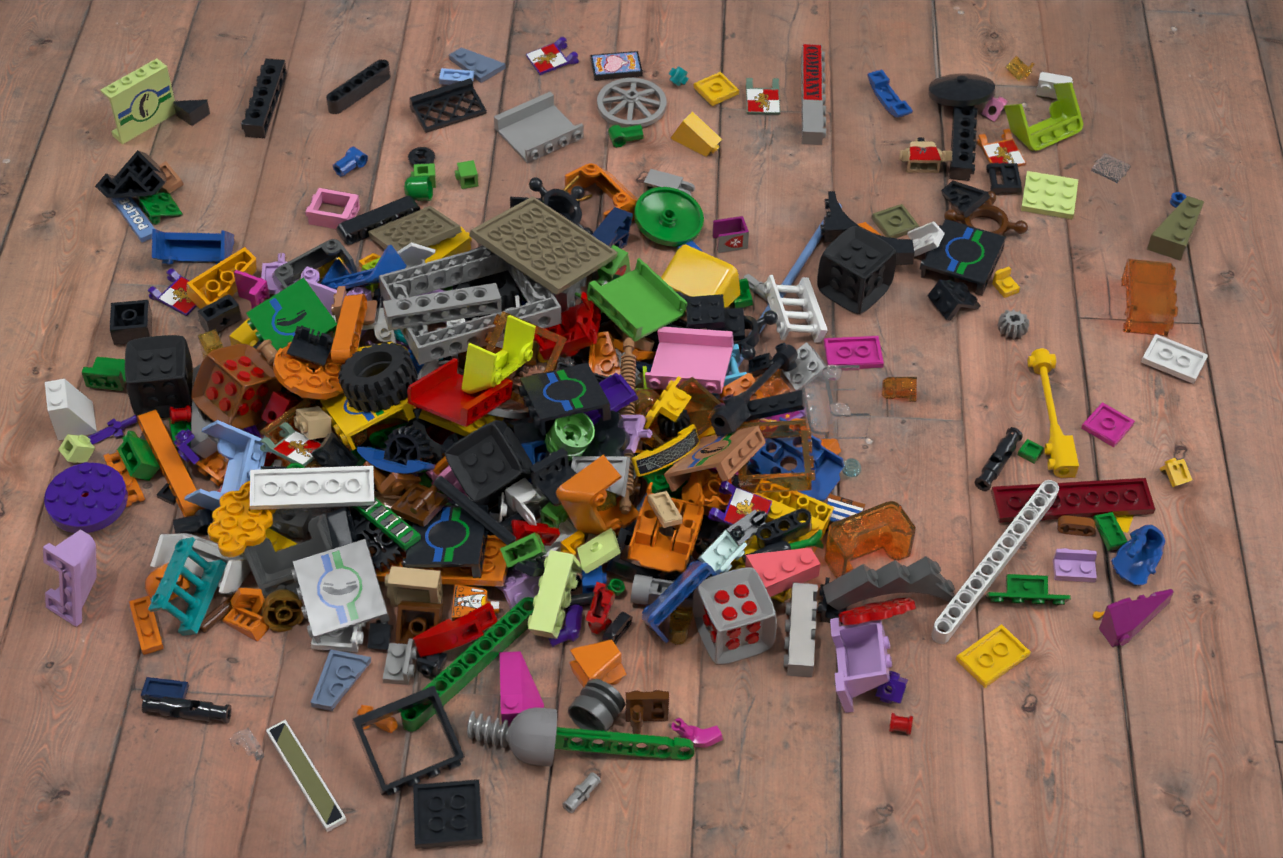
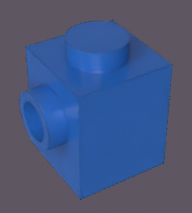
(589, 580)

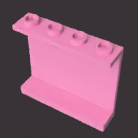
(689, 354)

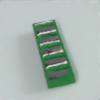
(390, 524)

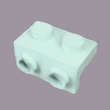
(722, 553)

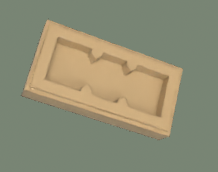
(665, 509)

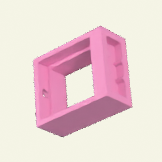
(327, 219)

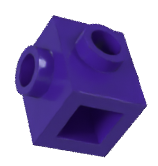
(896, 692)

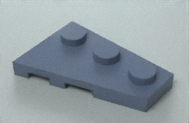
(481, 65)
(337, 678)

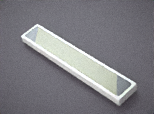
(306, 776)

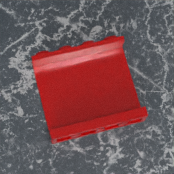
(443, 395)

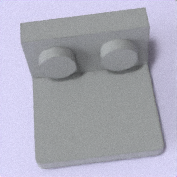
(808, 365)

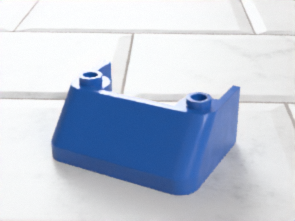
(191, 246)

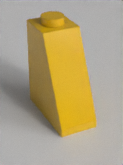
(696, 135)

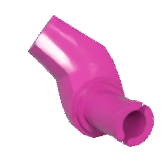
(700, 737)

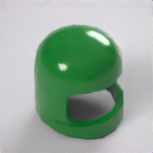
(419, 188)

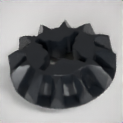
(420, 152)

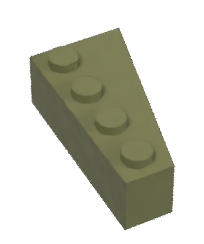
(1175, 232)

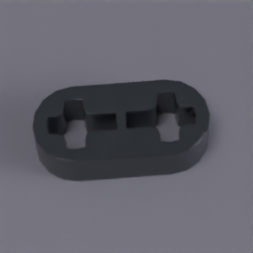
(618, 627)

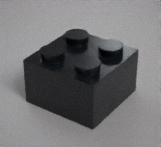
(130, 321)

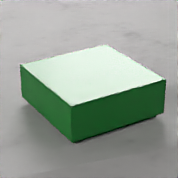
(1030, 451)

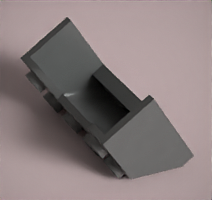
(274, 568)

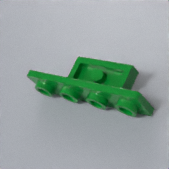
(1027, 588)

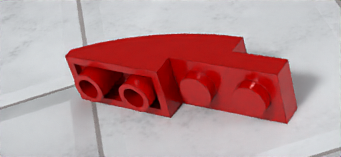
(456, 633)

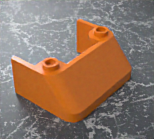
(592, 174)
(587, 491)

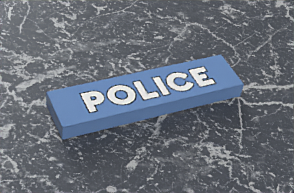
(134, 217)

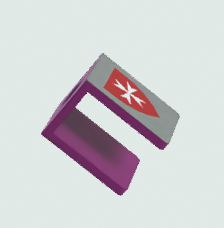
(731, 234)

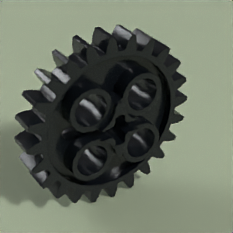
(392, 548)

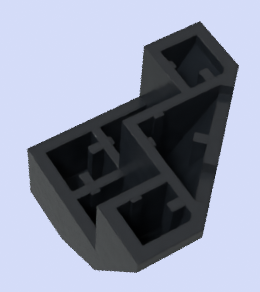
(137, 178)

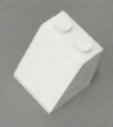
(69, 409)

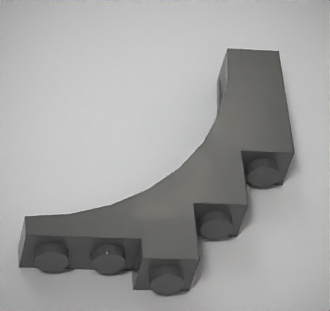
(892, 578)

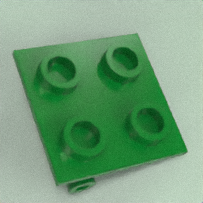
(159, 205)

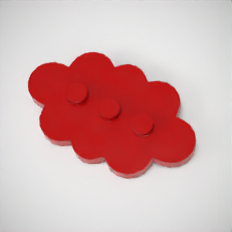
(877, 611)

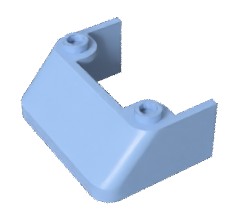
(243, 455)

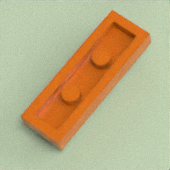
(146, 625)

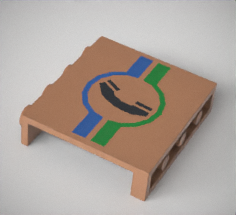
(724, 452)

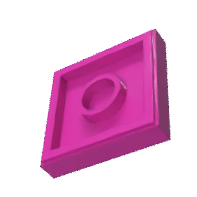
(1108, 424)

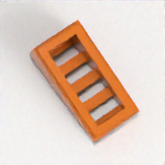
(254, 631)

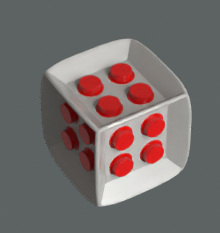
(734, 615)

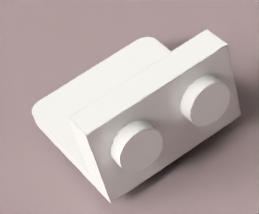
(1045, 84)

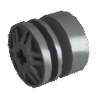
(596, 706)

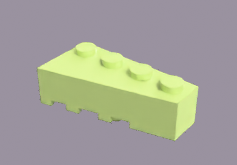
(554, 594)

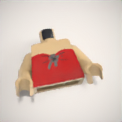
(924, 157)

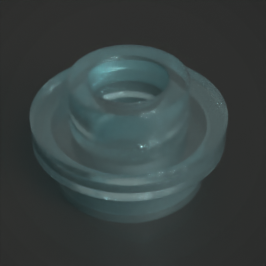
(852, 468)

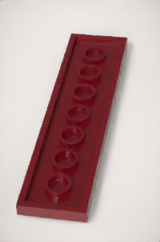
(1079, 499)

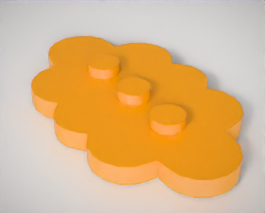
(236, 525)

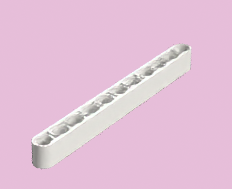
(991, 566)

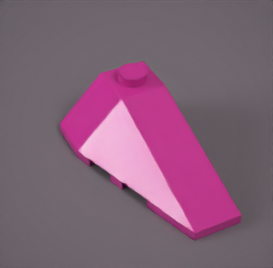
(516, 686)

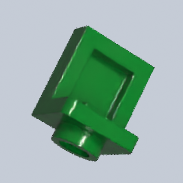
(745, 298)

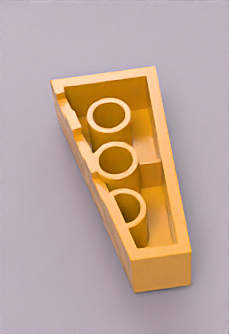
(220, 279)

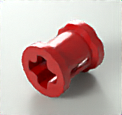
(180, 414)
(901, 724)

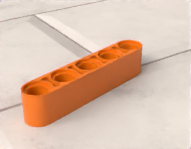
(349, 328)

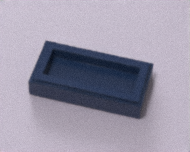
(164, 687)

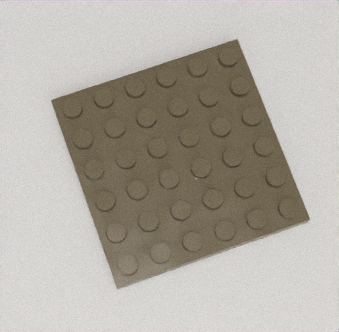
(543, 245)

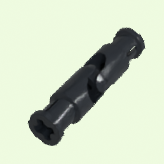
(998, 459)
(184, 708)

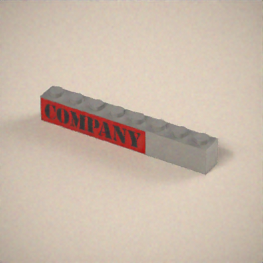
(813, 94)

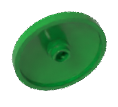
(668, 216)

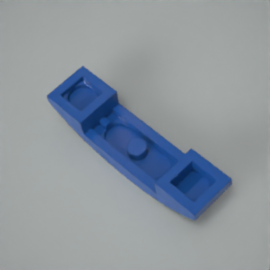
(886, 95)
(376, 458)

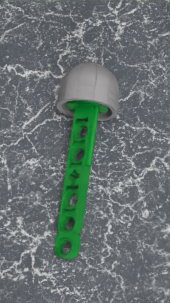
(536, 735)

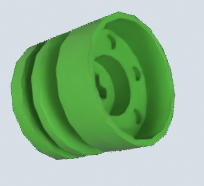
(571, 433)

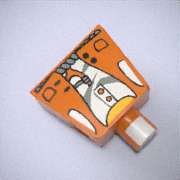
(468, 599)

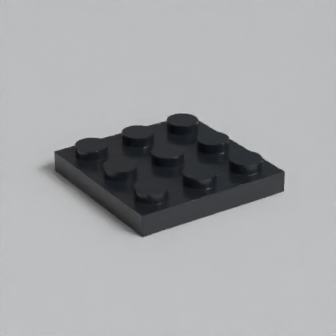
(447, 814)

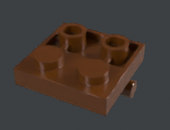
(420, 504)
(646, 707)

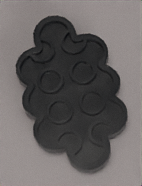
(608, 438)

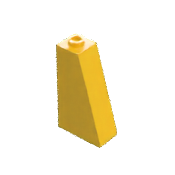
(451, 246)

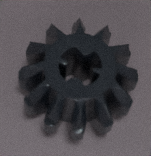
(670, 427)

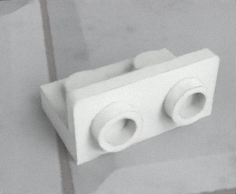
(926, 238)

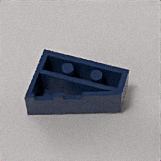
(615, 228)

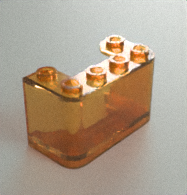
(1149, 297)
(866, 532)

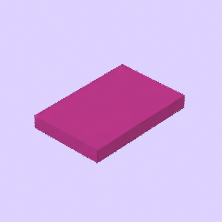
(854, 351)

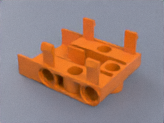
(662, 551)

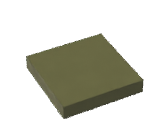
(894, 221)

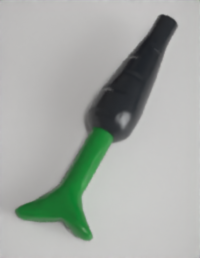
(783, 545)

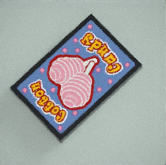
(616, 65)

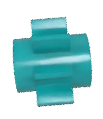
(678, 76)

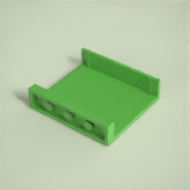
(638, 301)

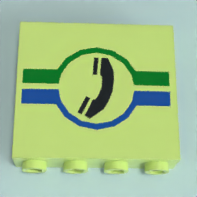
(140, 100)

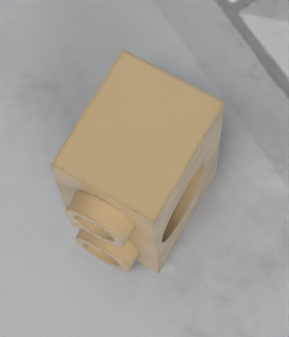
(313, 422)

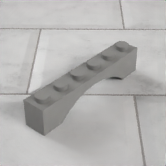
(202, 443)

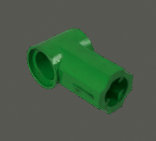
(620, 135)

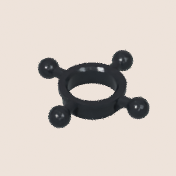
(564, 198)
(747, 345)

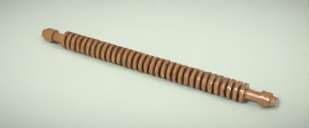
(628, 372)

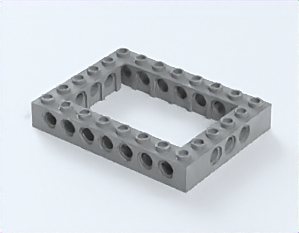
(456, 269)

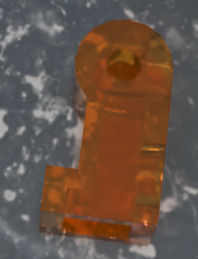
(900, 388)

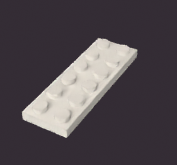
(311, 487)

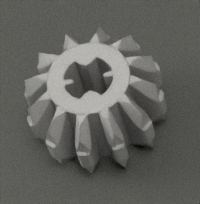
(1013, 324)

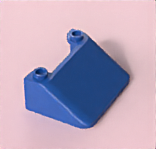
(339, 275)
(675, 594)

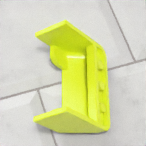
(488, 369)

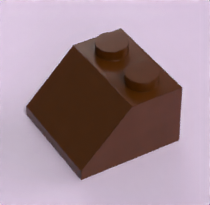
(416, 618)

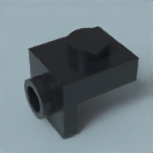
(379, 635)

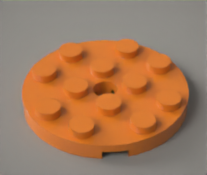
(299, 379)

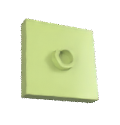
(598, 550)

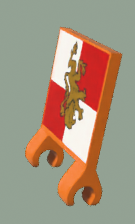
(1001, 151)

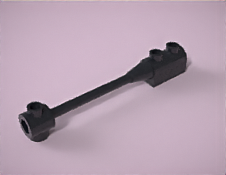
(734, 410)

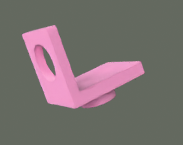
(998, 103)

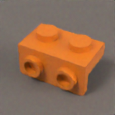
(215, 466)

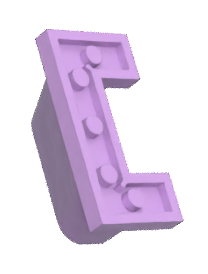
(77, 573)
(860, 659)

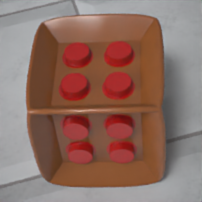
(234, 385)

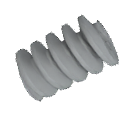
(488, 730)

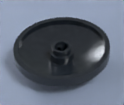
(961, 89)

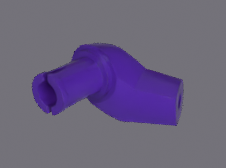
(572, 626)

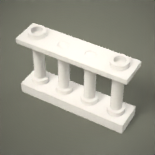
(807, 301)

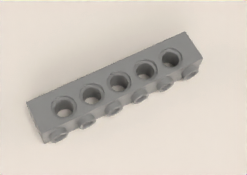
(442, 306)

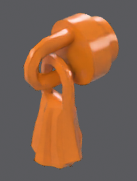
(388, 724)

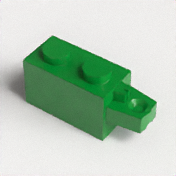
(138, 457)

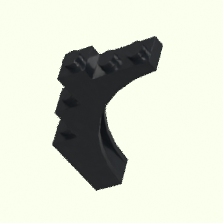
(837, 222)

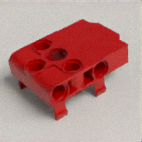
(579, 320)

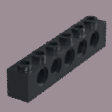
(264, 98)
(962, 143)

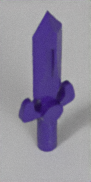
(109, 431)

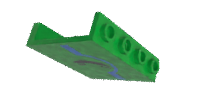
(283, 312)

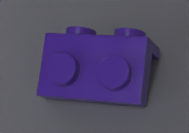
(185, 451)

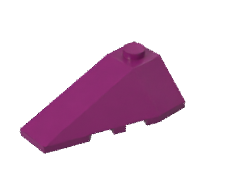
(1127, 617)

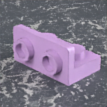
(1074, 565)

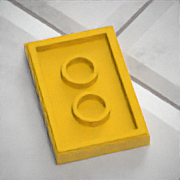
(993, 656)

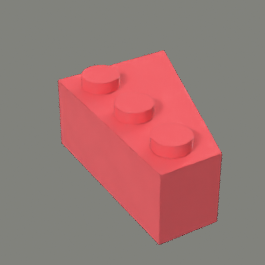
(783, 568)

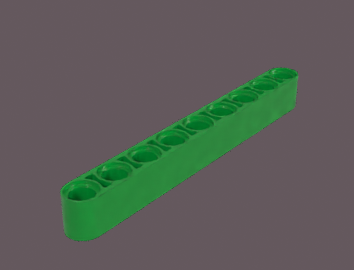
(475, 654)

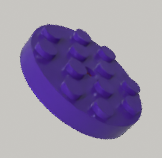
(86, 497)

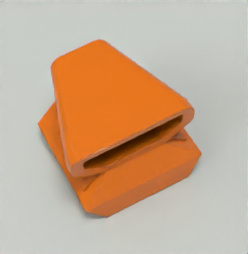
(707, 484)
(598, 661)

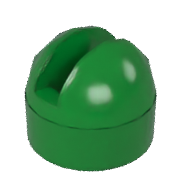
(617, 586)

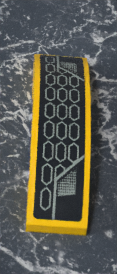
(667, 454)

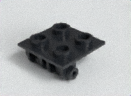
(310, 347)

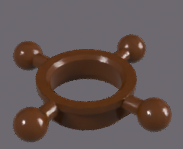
(990, 211)

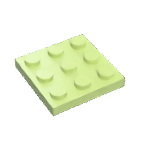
(1049, 195)

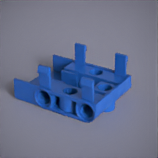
(826, 463)

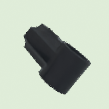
(194, 524)

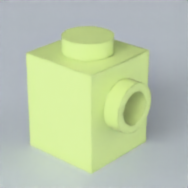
(76, 448)

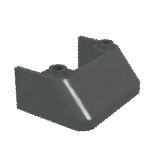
(314, 259)

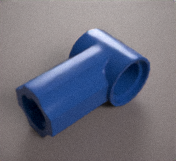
(352, 159)

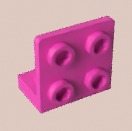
(251, 288)

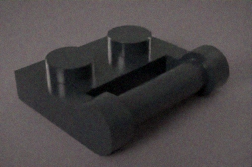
(1009, 175)

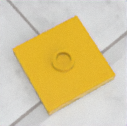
(716, 88)

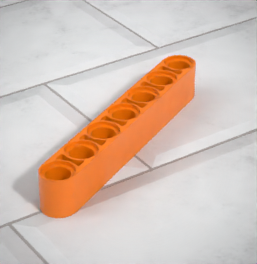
(168, 460)

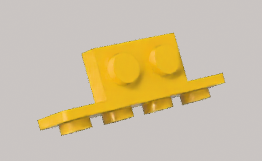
(670, 403)

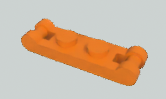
(134, 492)

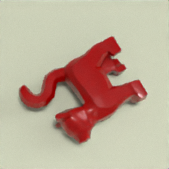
(600, 608)

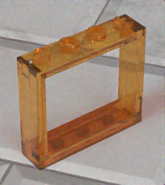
(783, 481)

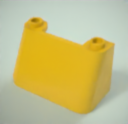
(701, 275)

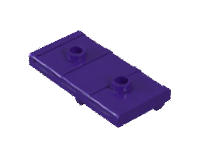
(618, 394)

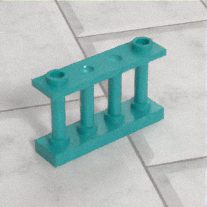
(204, 590)

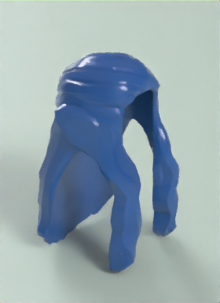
(1139, 555)

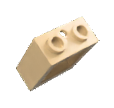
(413, 579)

